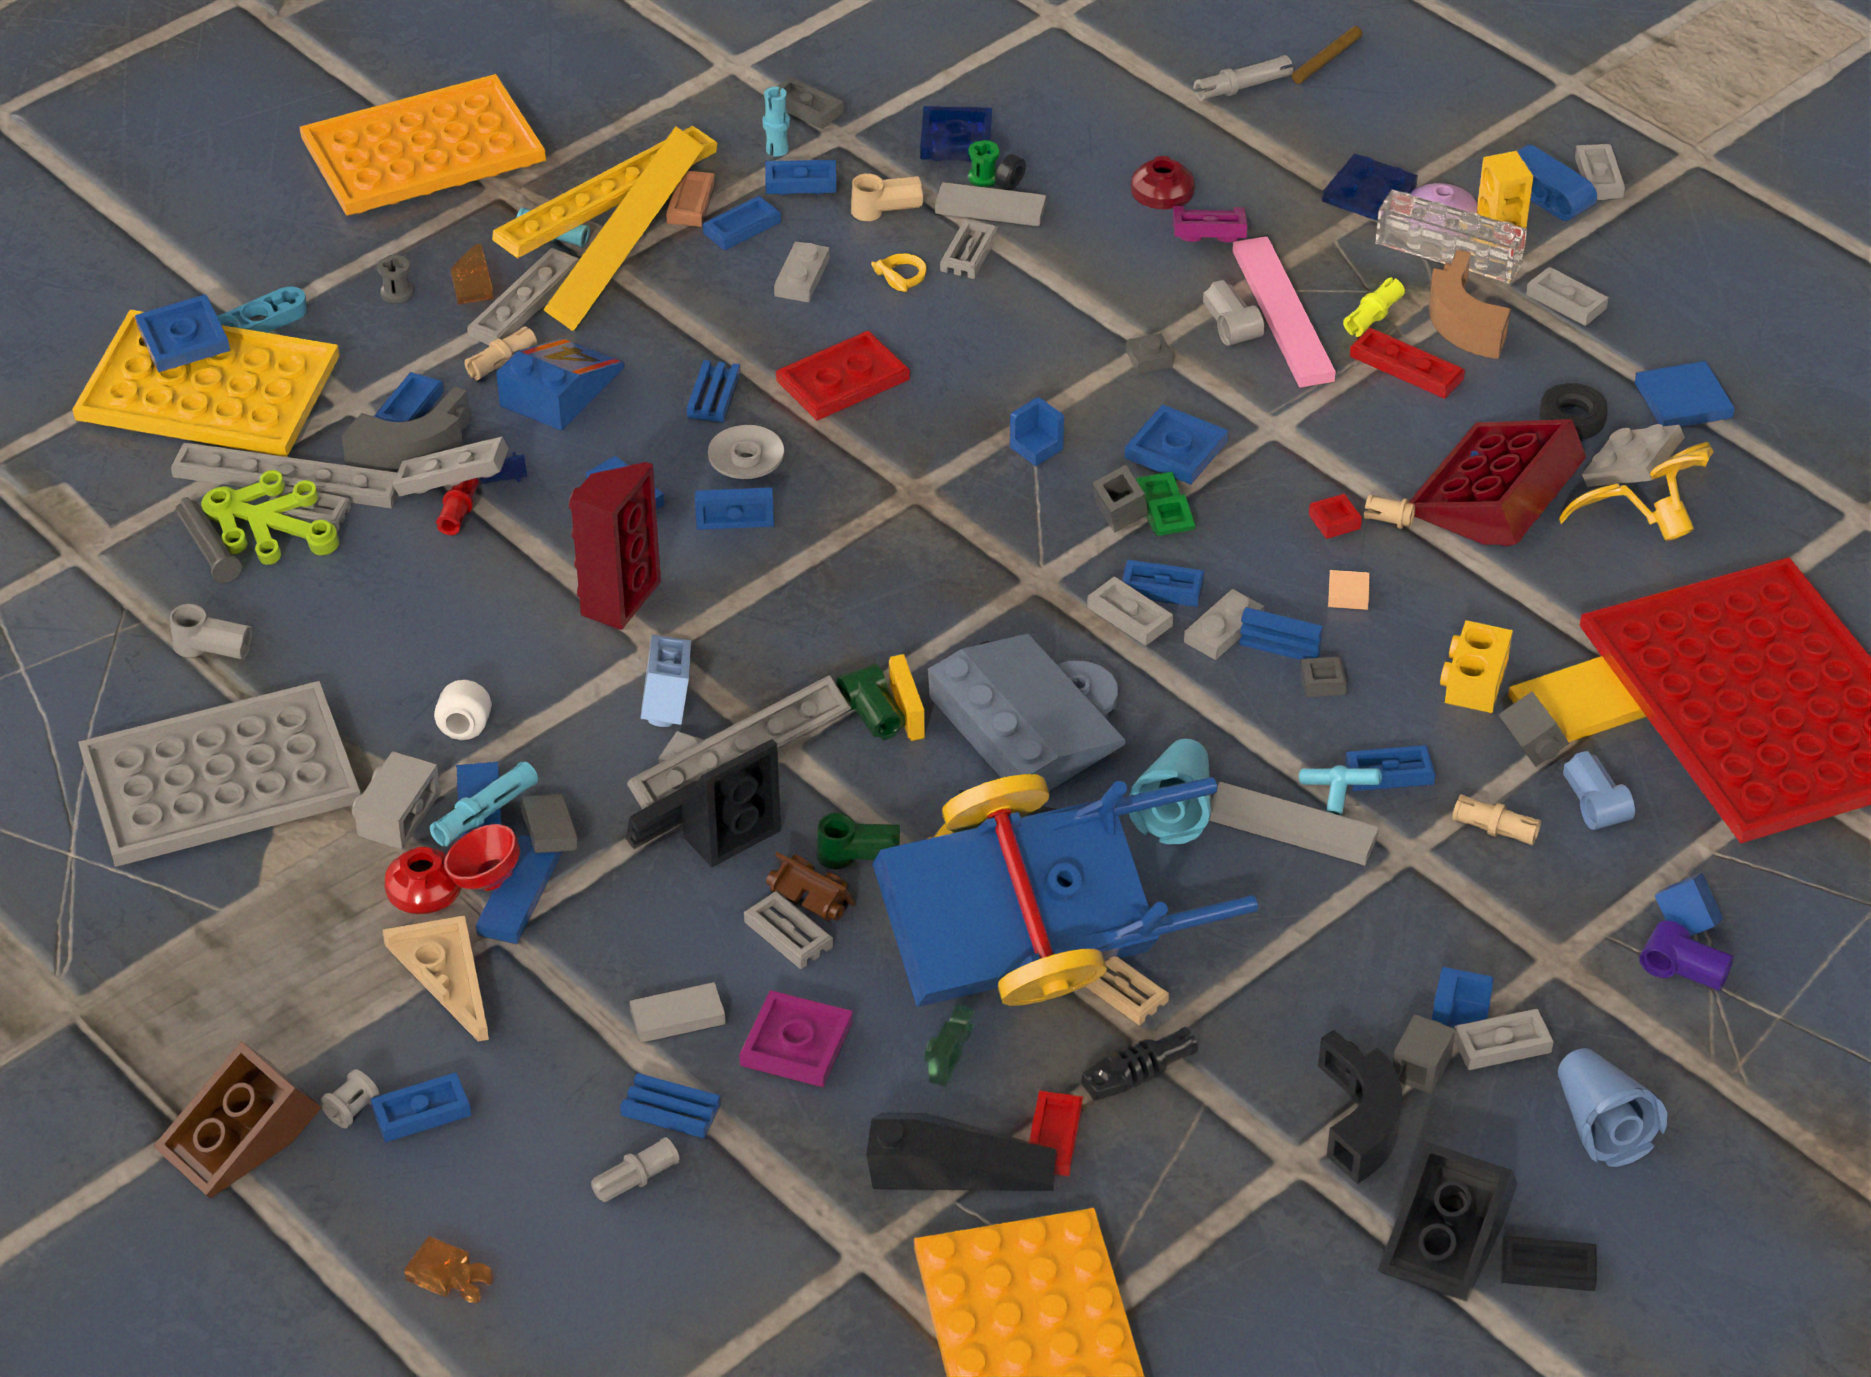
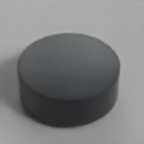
(1010, 172)

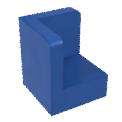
(1036, 431)
(1690, 904)
(1462, 997)

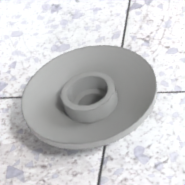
(746, 451)

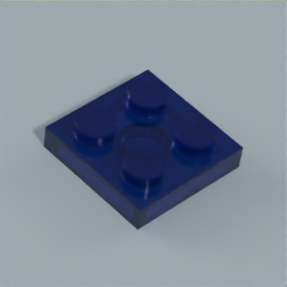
(951, 131)
(1365, 185)

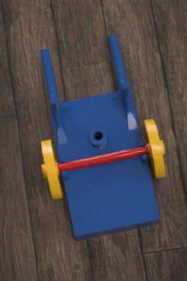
(987, 899)

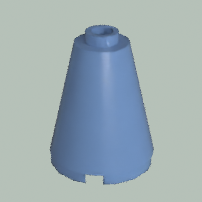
(1610, 1108)

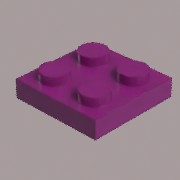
(796, 1038)

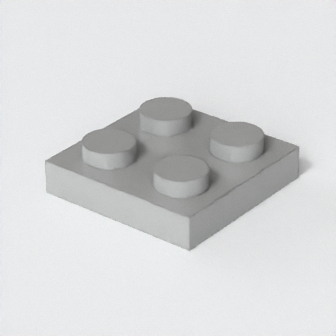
(1632, 455)

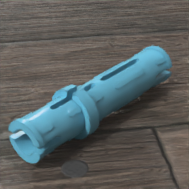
(472, 811)

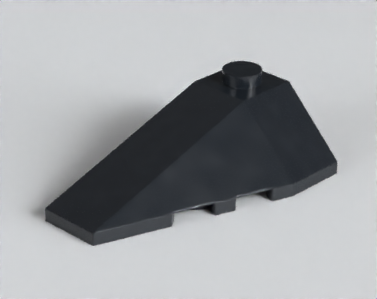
(945, 1154)

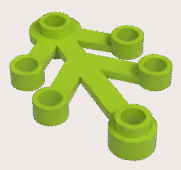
(225, 504)

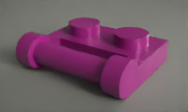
(1221, 224)

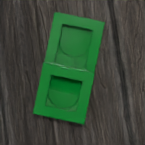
(1165, 506)

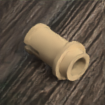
(1390, 511)

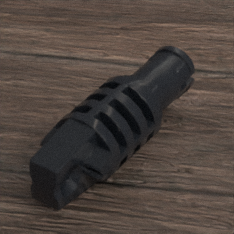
(1137, 1064)

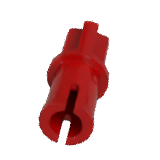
(456, 504)

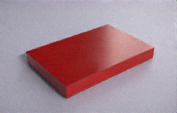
(842, 375)

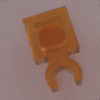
(444, 1267)

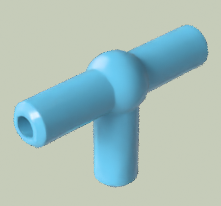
(1338, 779)

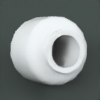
(462, 709)

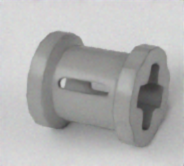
(349, 1098)

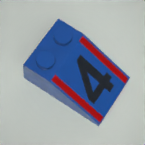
(554, 381)

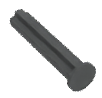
(223, 565)

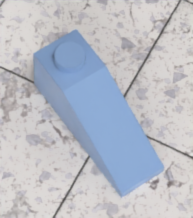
(666, 681)

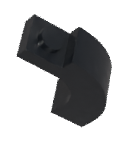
(1370, 1132)

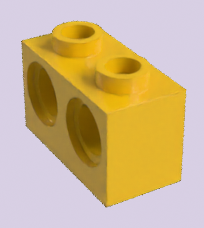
(1505, 189)
(1477, 666)

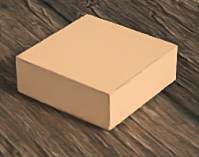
(1348, 589)

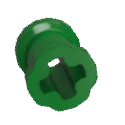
(983, 163)

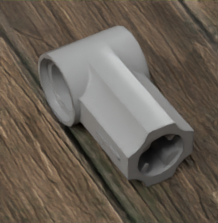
(1234, 319)
(196, 633)

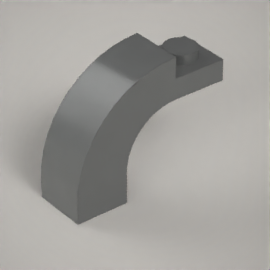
(385, 444)

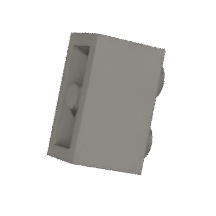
(396, 800)

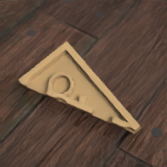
(444, 963)

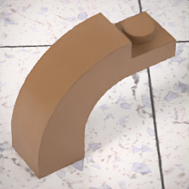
(1460, 317)

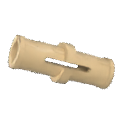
(499, 353)
(1496, 819)

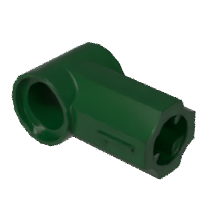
(869, 695)
(843, 840)

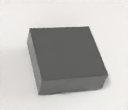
(1323, 676)

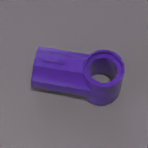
(1673, 951)

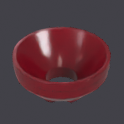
(1162, 189)

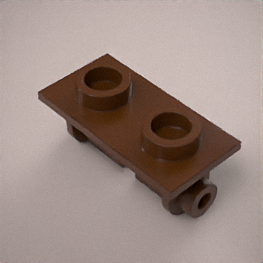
(825, 892)

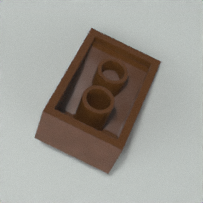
(236, 1121)

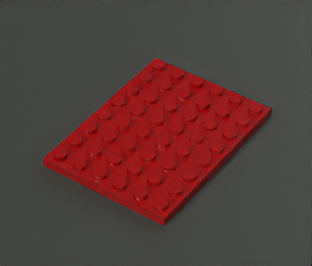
(1750, 693)

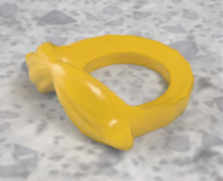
(895, 280)

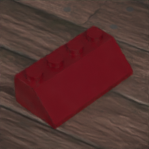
(615, 542)

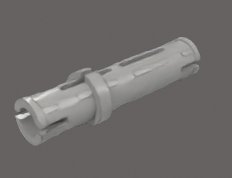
(1230, 81)

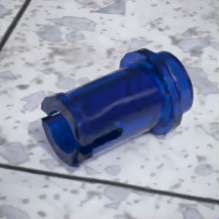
(512, 468)

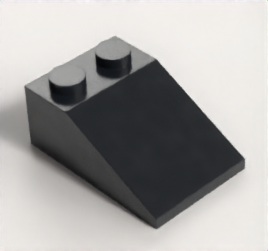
(734, 805)
(1448, 1221)

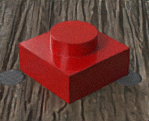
(1335, 516)

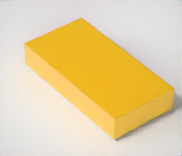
(906, 697)

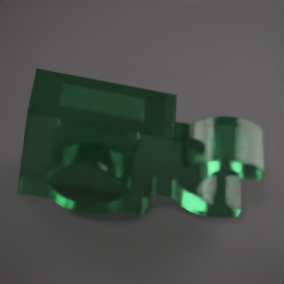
(946, 1049)

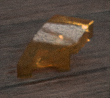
(472, 277)

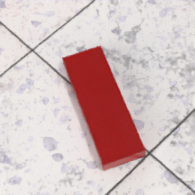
(1407, 363)

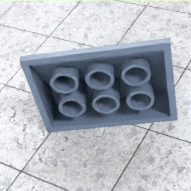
(1021, 710)

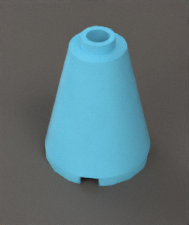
(1180, 821)

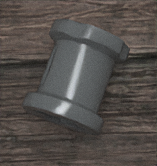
(395, 279)

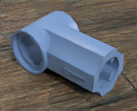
(1600, 799)

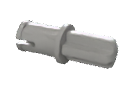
(635, 1170)

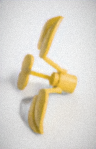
(1670, 511)

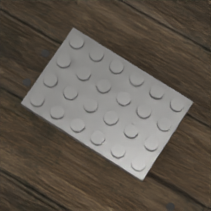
(218, 773)

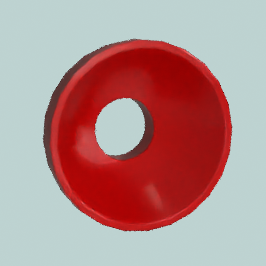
(483, 857)
(420, 891)

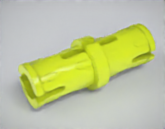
(1374, 307)

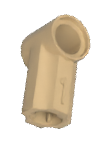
(874, 195)

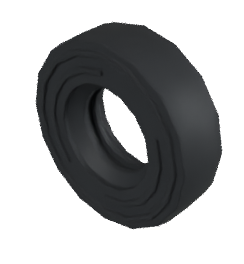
(1579, 396)

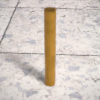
(1327, 54)

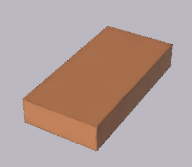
(691, 199)

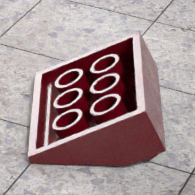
(1505, 485)

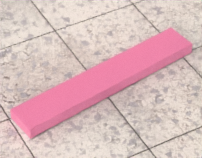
(1283, 312)

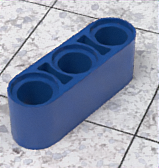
(1556, 185)

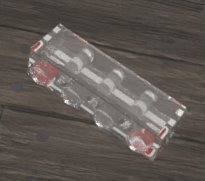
(1440, 230)

